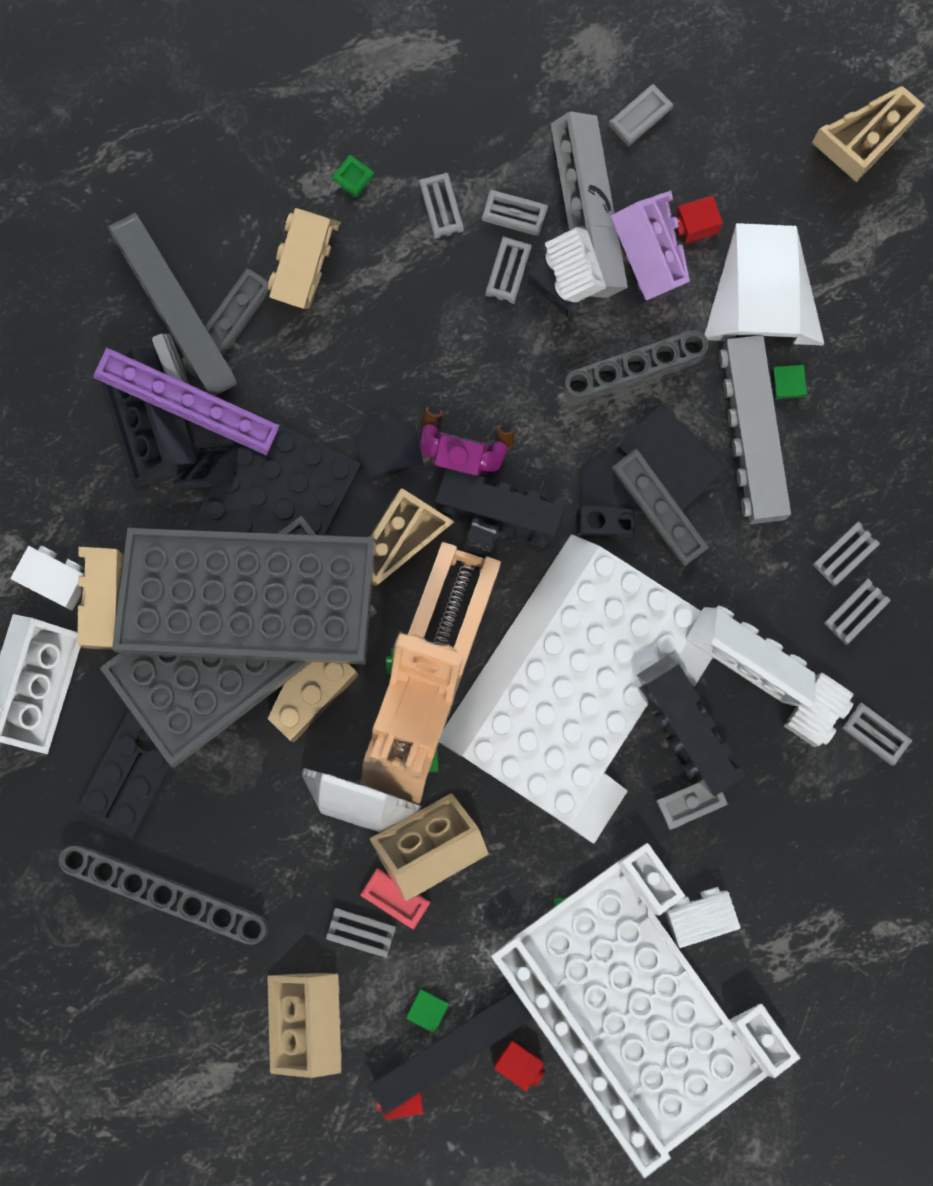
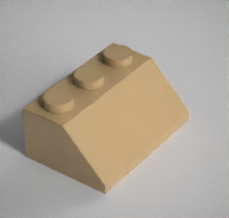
(429, 846)
(304, 1024)

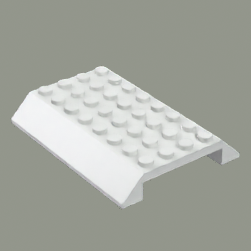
(567, 684)
(635, 1012)

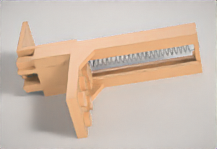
(424, 683)

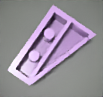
(651, 245)

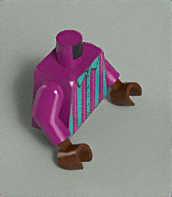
(462, 453)

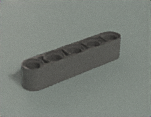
(645, 356)

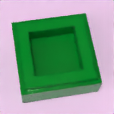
(353, 176)
(789, 382)
(427, 1010)

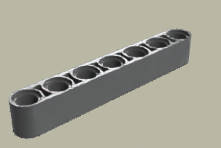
(172, 305)
(148, 894)

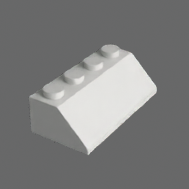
(753, 657)
(34, 681)

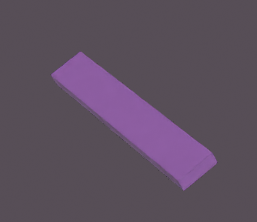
(186, 401)

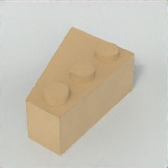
(868, 133)
(301, 258)
(403, 532)
(99, 597)
(309, 695)

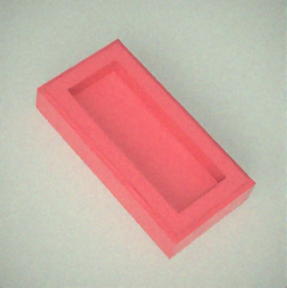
(386, 896)

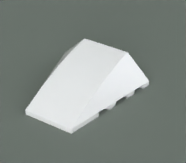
(765, 288)
(356, 803)

